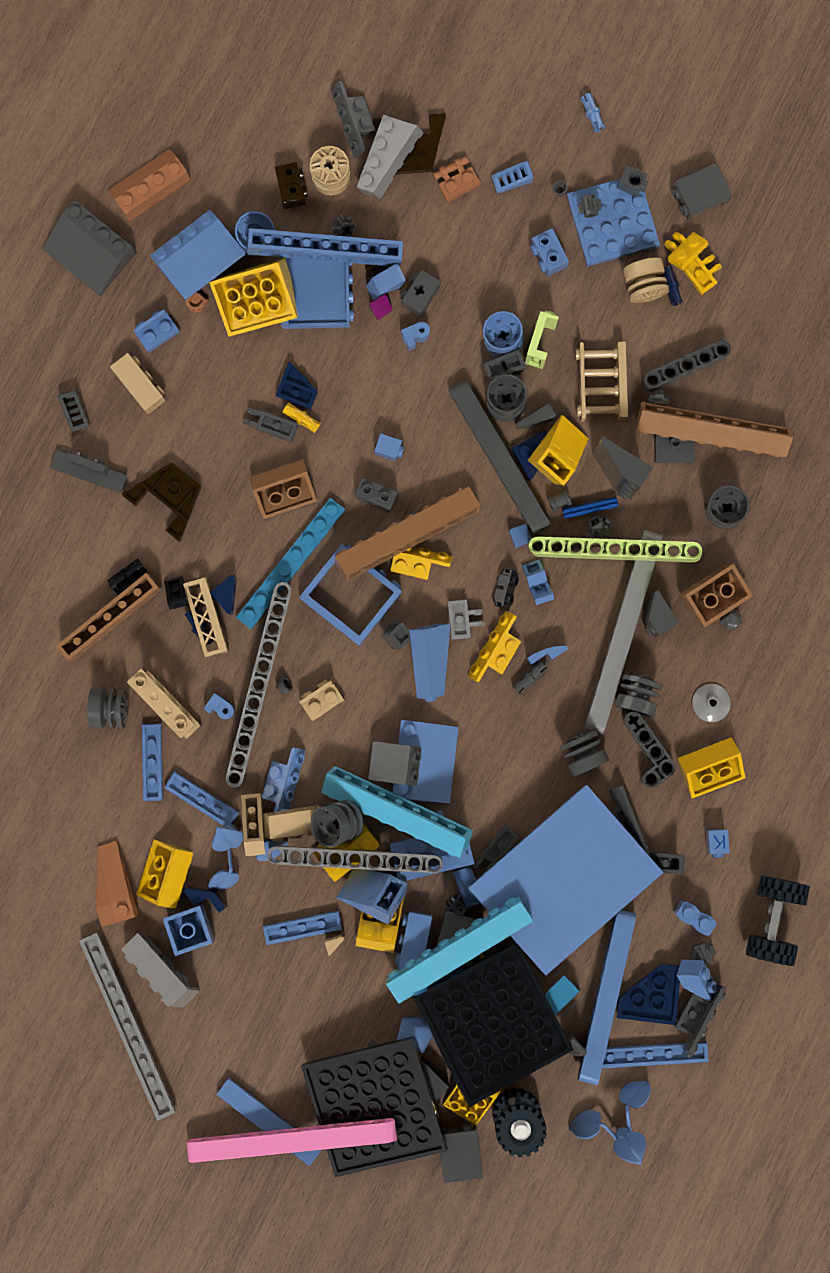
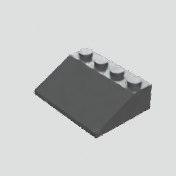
(88, 248)
(621, 468)

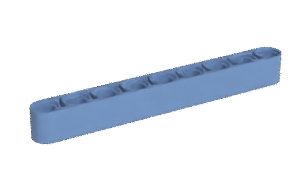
(606, 997)

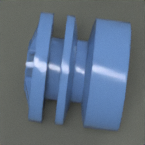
(252, 220)
(502, 324)

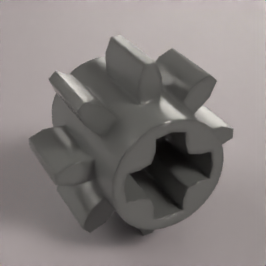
(589, 206)
(342, 226)
(658, 398)
(599, 527)
(703, 952)

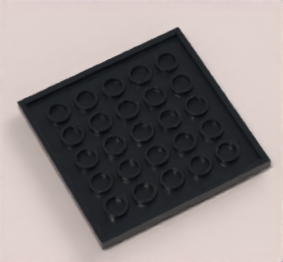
(493, 1024)
(373, 1086)

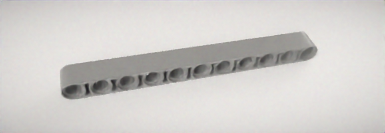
(621, 639)
(254, 693)

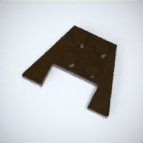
(425, 149)
(174, 490)

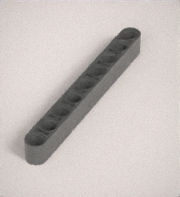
(499, 457)

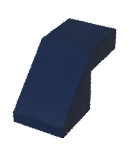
(197, 895)

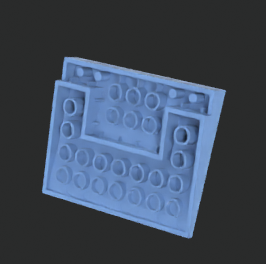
(570, 876)

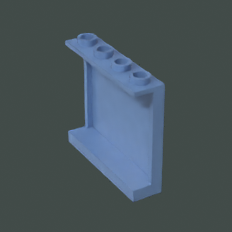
(320, 294)

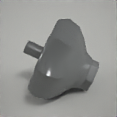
(731, 619)

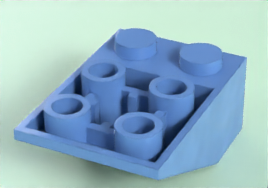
(373, 893)

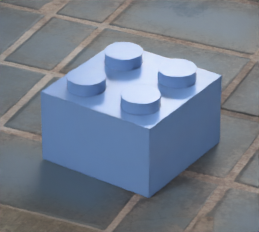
(189, 929)

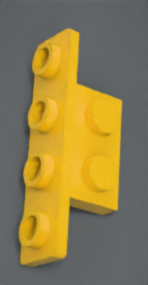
(418, 561)
(498, 649)

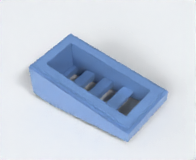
(515, 183)

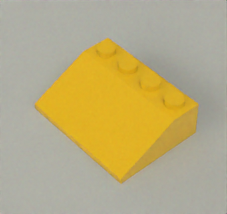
(255, 297)

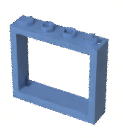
(378, 574)

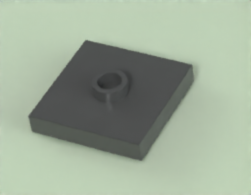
(673, 450)

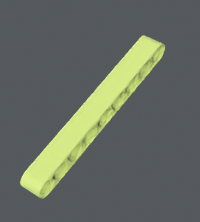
(623, 554)

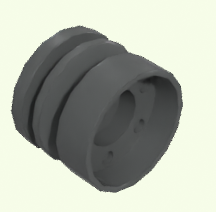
(506, 387)
(726, 496)
(638, 695)
(104, 708)
(584, 753)
(336, 823)

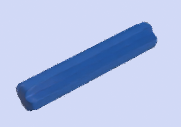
(590, 507)

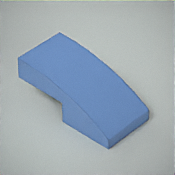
(551, 652)

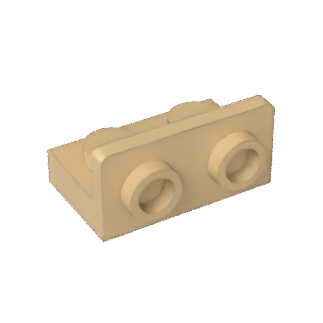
(321, 700)

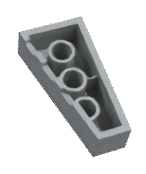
(386, 156)
(159, 971)

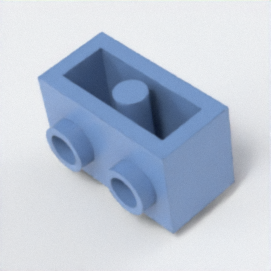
(549, 252)

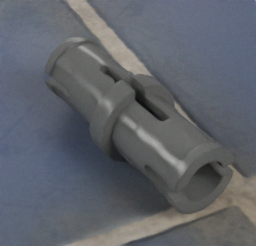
(530, 677)

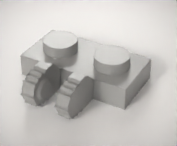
(459, 619)

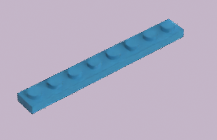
(291, 562)

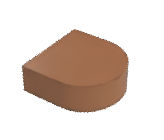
(196, 302)

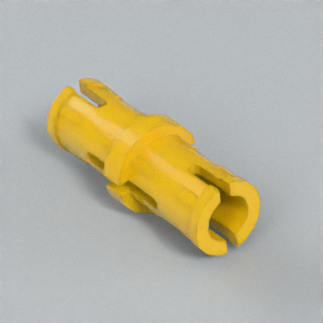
(301, 417)

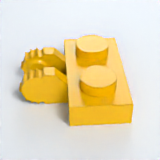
(687, 250)
(700, 275)

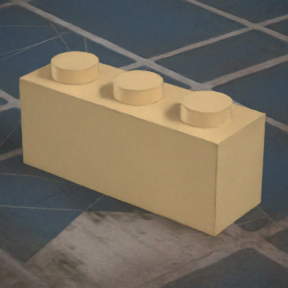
(138, 383)
(288, 823)
(253, 824)

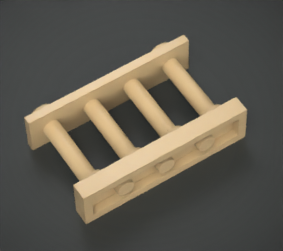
(619, 390)
(164, 703)

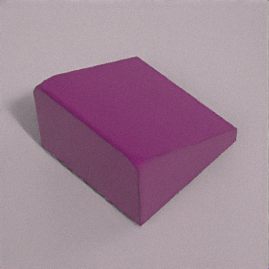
(380, 307)

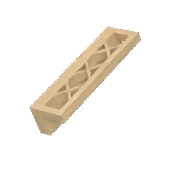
(213, 615)

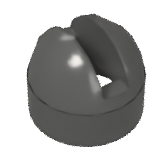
(563, 185)
(284, 685)

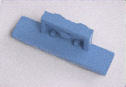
(283, 780)

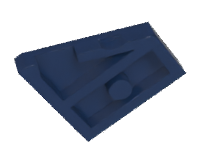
(296, 388)
(525, 450)

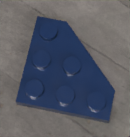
(652, 997)

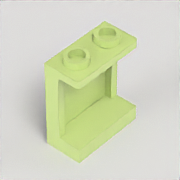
(536, 357)

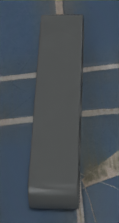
(694, 361)

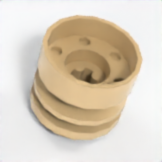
(334, 180)
(646, 280)

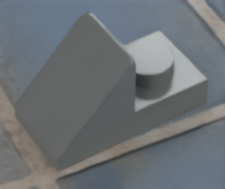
(669, 862)

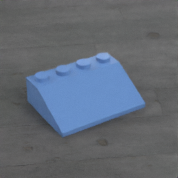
(197, 254)
(436, 762)

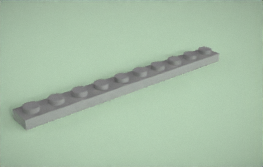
(127, 1026)

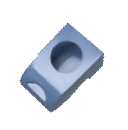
(416, 333)
(223, 708)

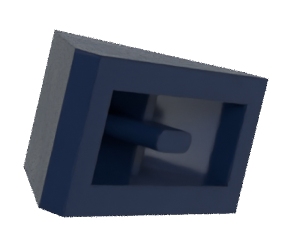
(225, 594)

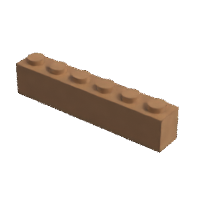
(108, 617)

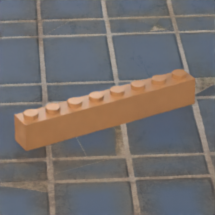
(714, 430)
(407, 533)

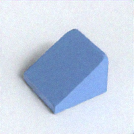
(520, 535)

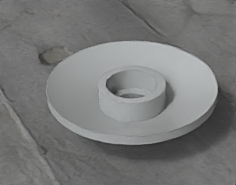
(701, 704)

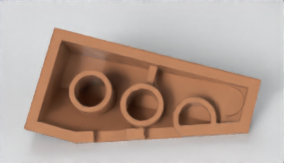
(114, 893)

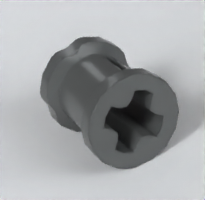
(559, 500)

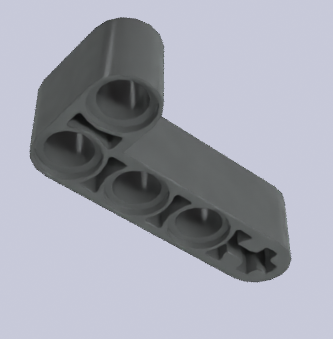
(646, 746)

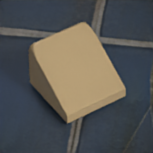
(333, 942)

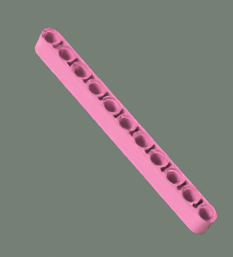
(291, 1140)

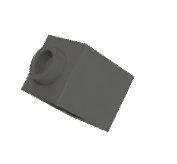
(632, 173)
(396, 635)

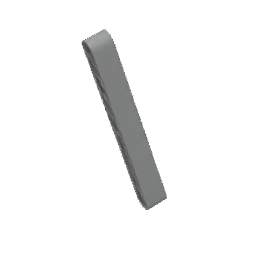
(345, 862)

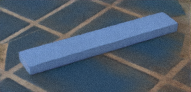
(653, 1055)
(259, 1114)

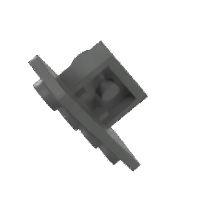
(354, 118)
(88, 470)
(626, 816)
(696, 1017)

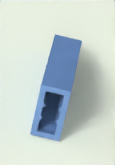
(430, 657)

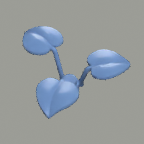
(228, 838)
(628, 1144)

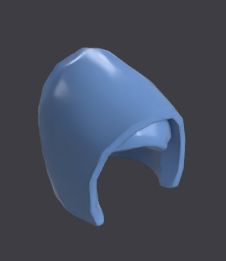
(418, 1028)

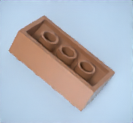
(149, 184)

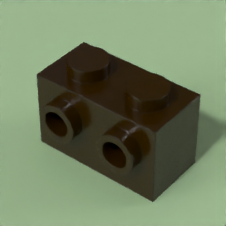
(290, 185)

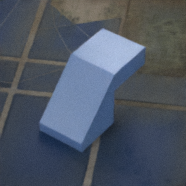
(386, 281)
(537, 582)

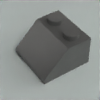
(658, 616)

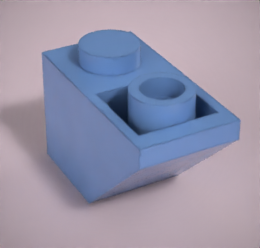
(697, 978)

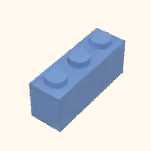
(415, 937)

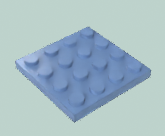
(619, 229)

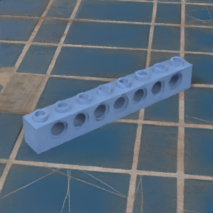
(324, 247)

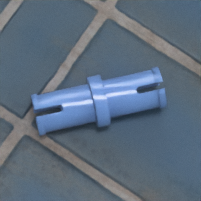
(593, 112)

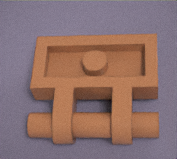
(458, 184)

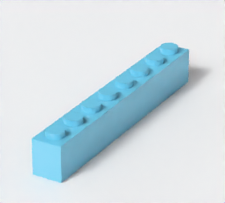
(397, 811)
(459, 949)

